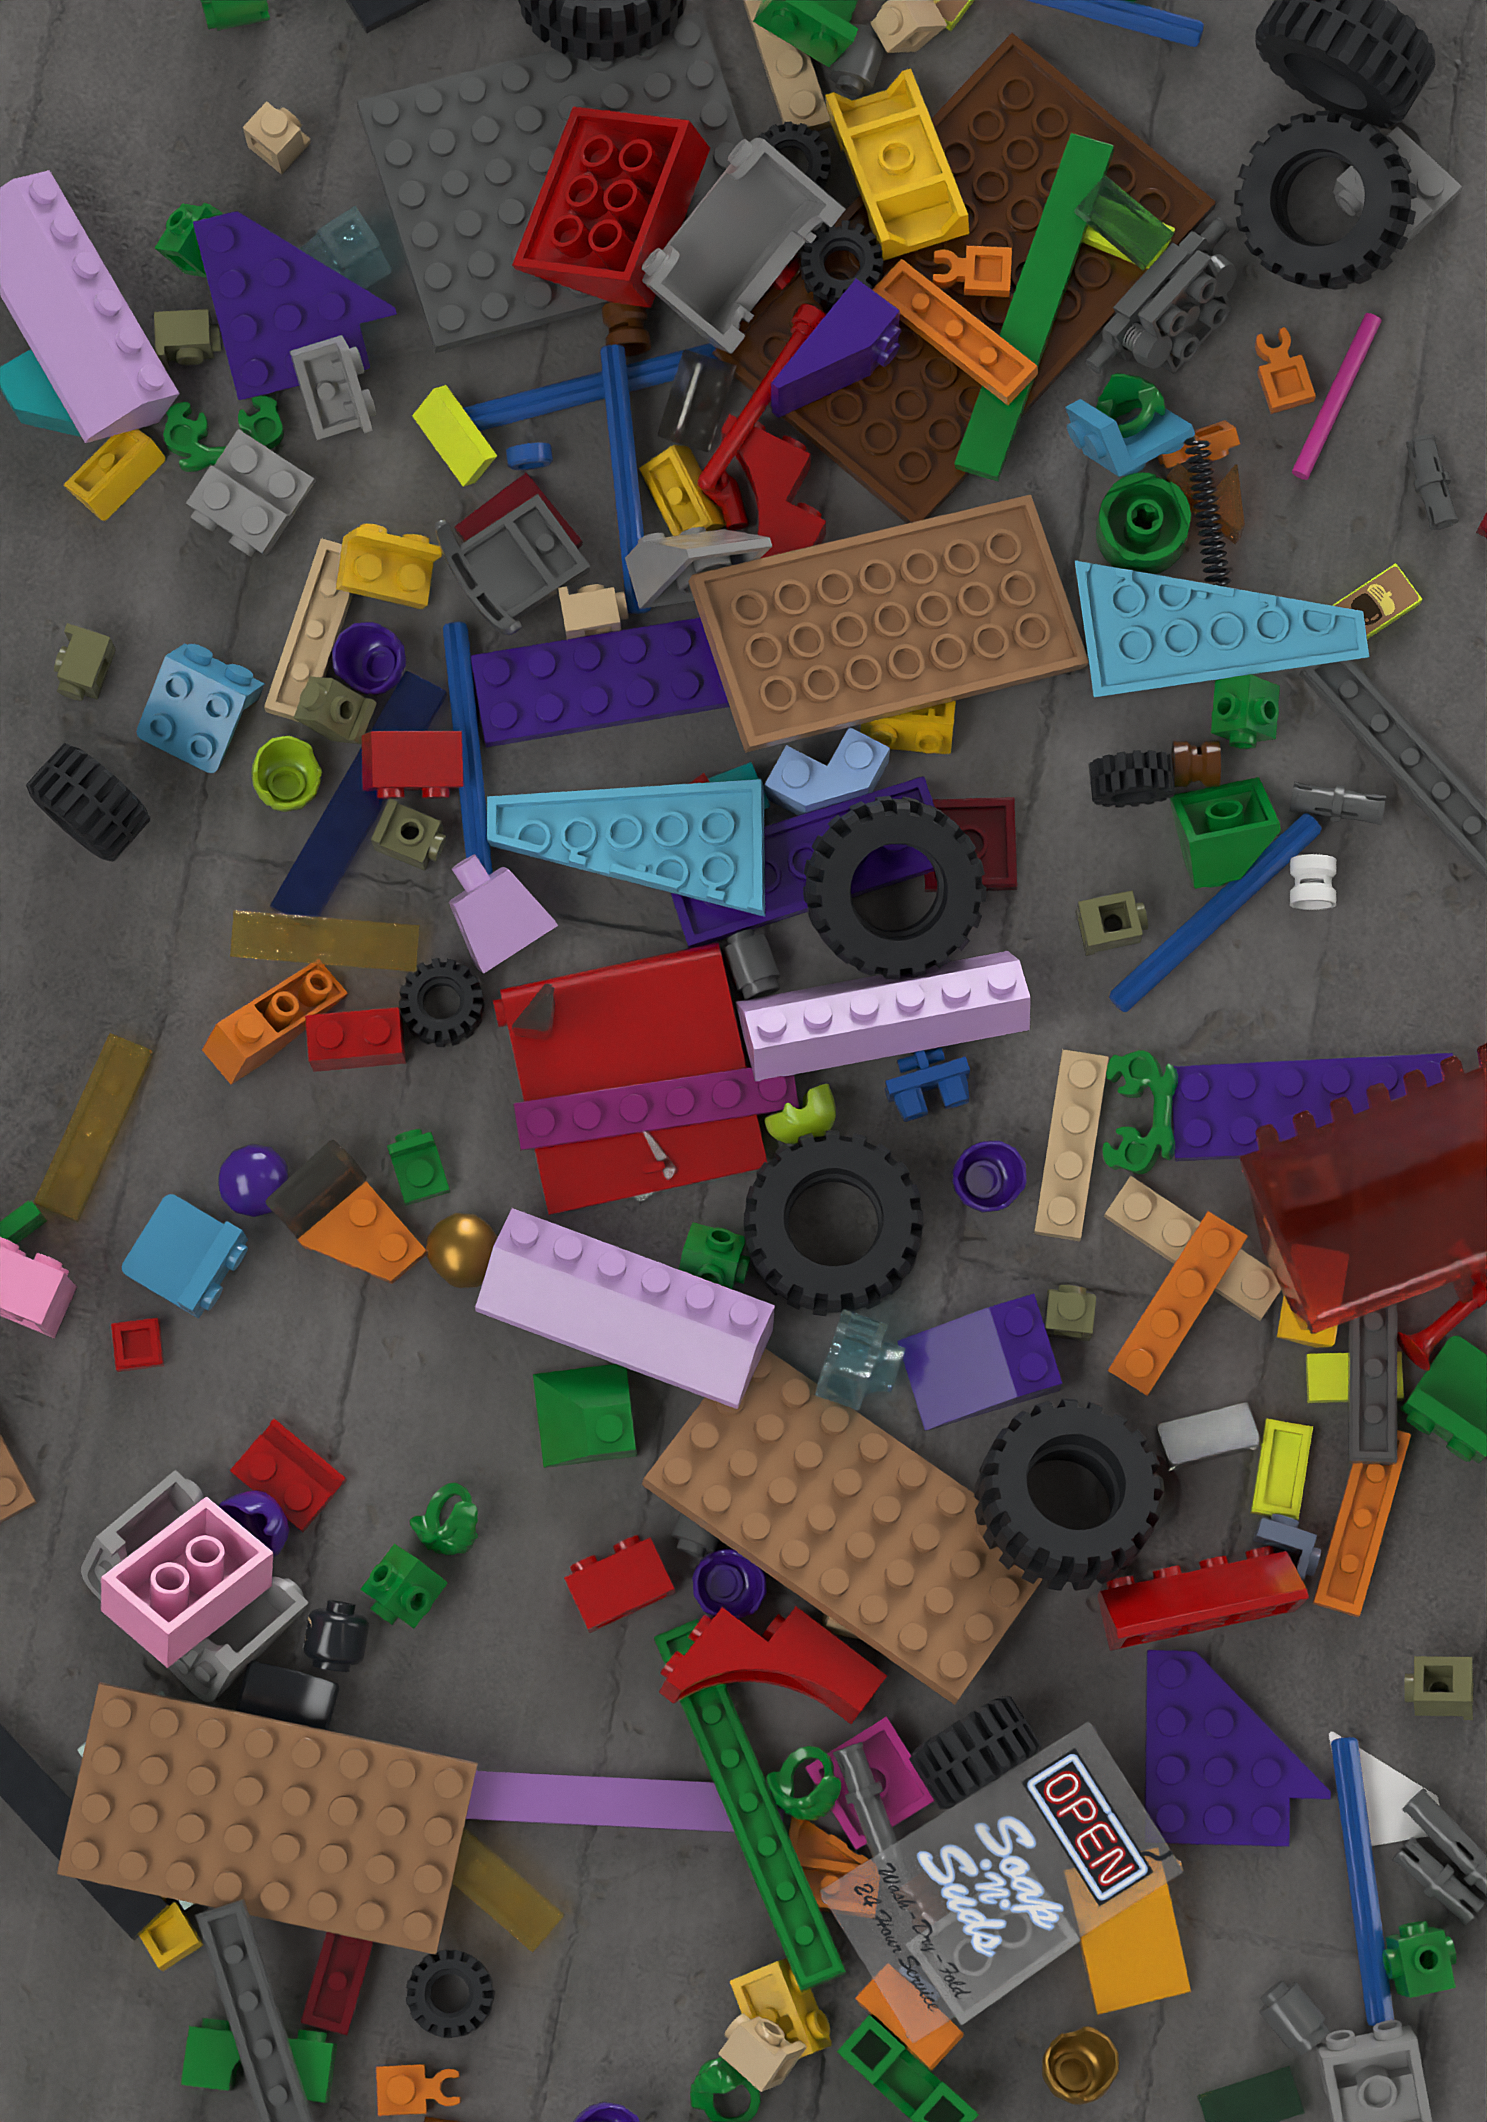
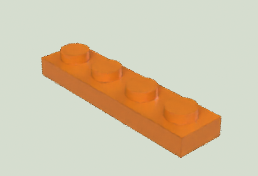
(956, 333)
(1177, 1303)
(1358, 1533)

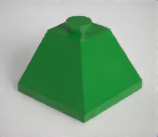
(1223, 830)
(584, 1415)

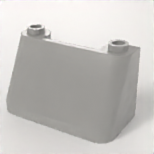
(738, 241)
(227, 1651)

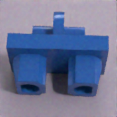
(908, 1088)

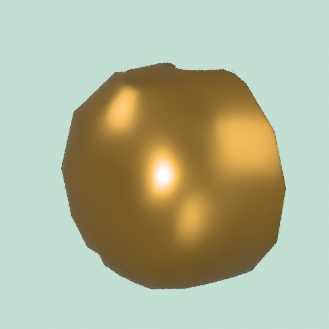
(461, 1249)
(1080, 2065)

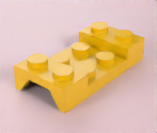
(899, 167)

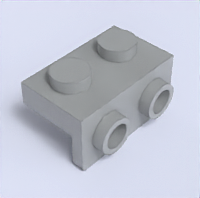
(331, 387)

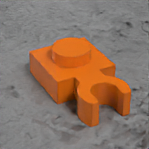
(983, 271)
(1283, 378)
(1220, 435)
(406, 2089)

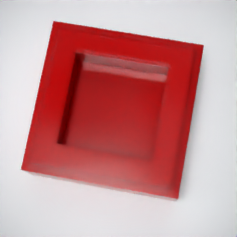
(137, 1344)

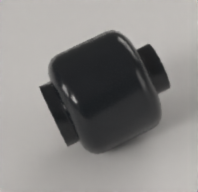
(336, 1636)

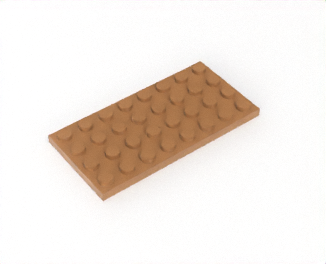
(887, 622)
(846, 1523)
(268, 1814)

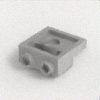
(1433, 185)
(249, 494)
(1374, 2075)

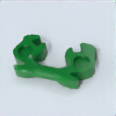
(183, 434)
(1136, 1152)

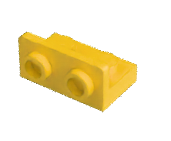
(387, 565)
(920, 730)
(776, 1997)

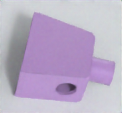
(496, 913)

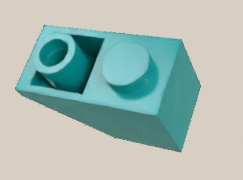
(33, 396)

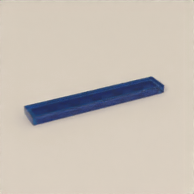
(352, 809)

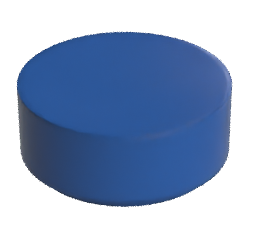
(529, 456)

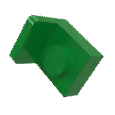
(418, 1166)

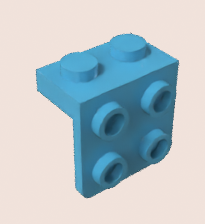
(1104, 444)
(197, 706)
(185, 1255)

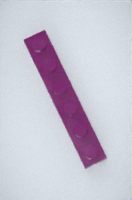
(650, 1107)

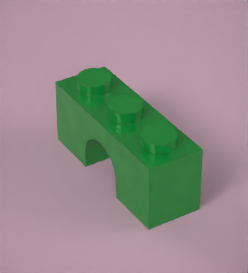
(214, 2059)
(902, 2077)

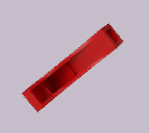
(775, 475)
(796, 1657)

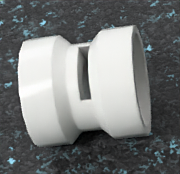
(1313, 882)

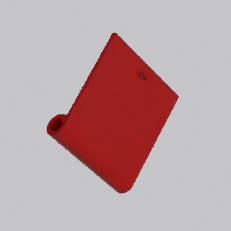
(630, 1028)

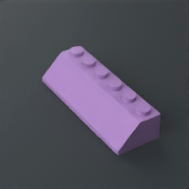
(76, 314)
(884, 1016)
(625, 1308)

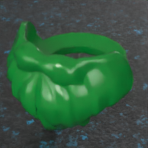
(1131, 392)
(459, 1530)
(819, 1801)
(721, 2077)

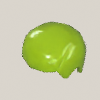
(286, 773)
(814, 1117)

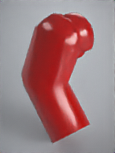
(728, 497)

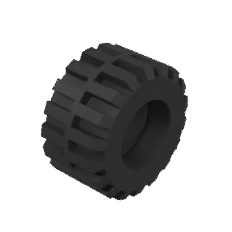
(88, 802)
(974, 1751)

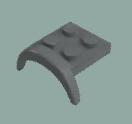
(513, 563)

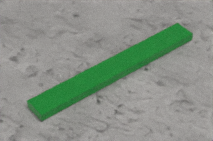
(1036, 301)
(757, 1825)

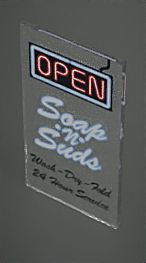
(1001, 1881)

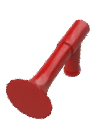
(1421, 1344)

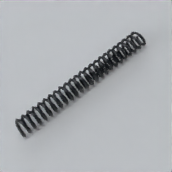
(1206, 513)

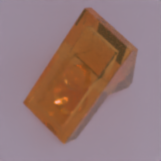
(1229, 499)

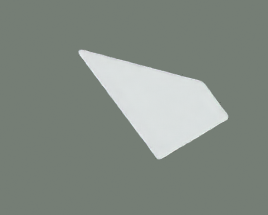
(1385, 1797)

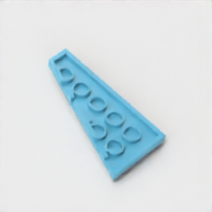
(1177, 631)
(667, 837)

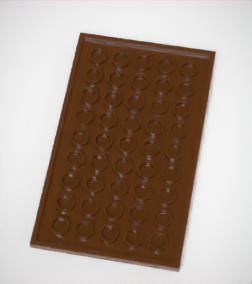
(1004, 150)

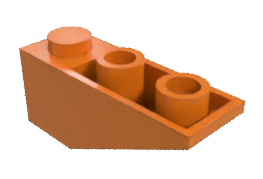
(271, 1021)

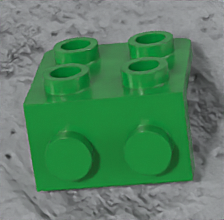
(811, 26)
(1453, 1400)

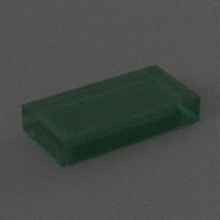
(1124, 222)
(1256, 2099)

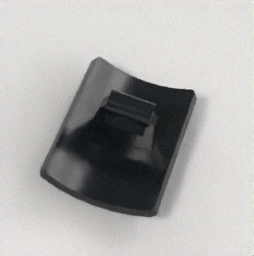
(287, 1695)

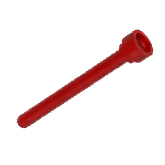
(804, 323)

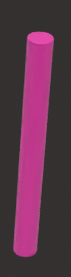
(1336, 396)

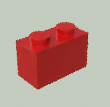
(412, 762)
(355, 1039)
(618, 1583)

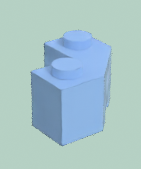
(808, 785)

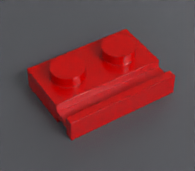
(289, 1474)

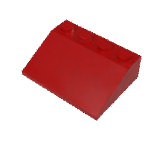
(611, 202)
(1200, 1599)

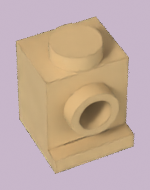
(902, 19)
(275, 136)
(592, 610)
(760, 2051)

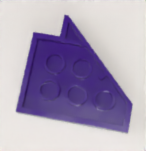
(276, 301)
(1213, 1762)

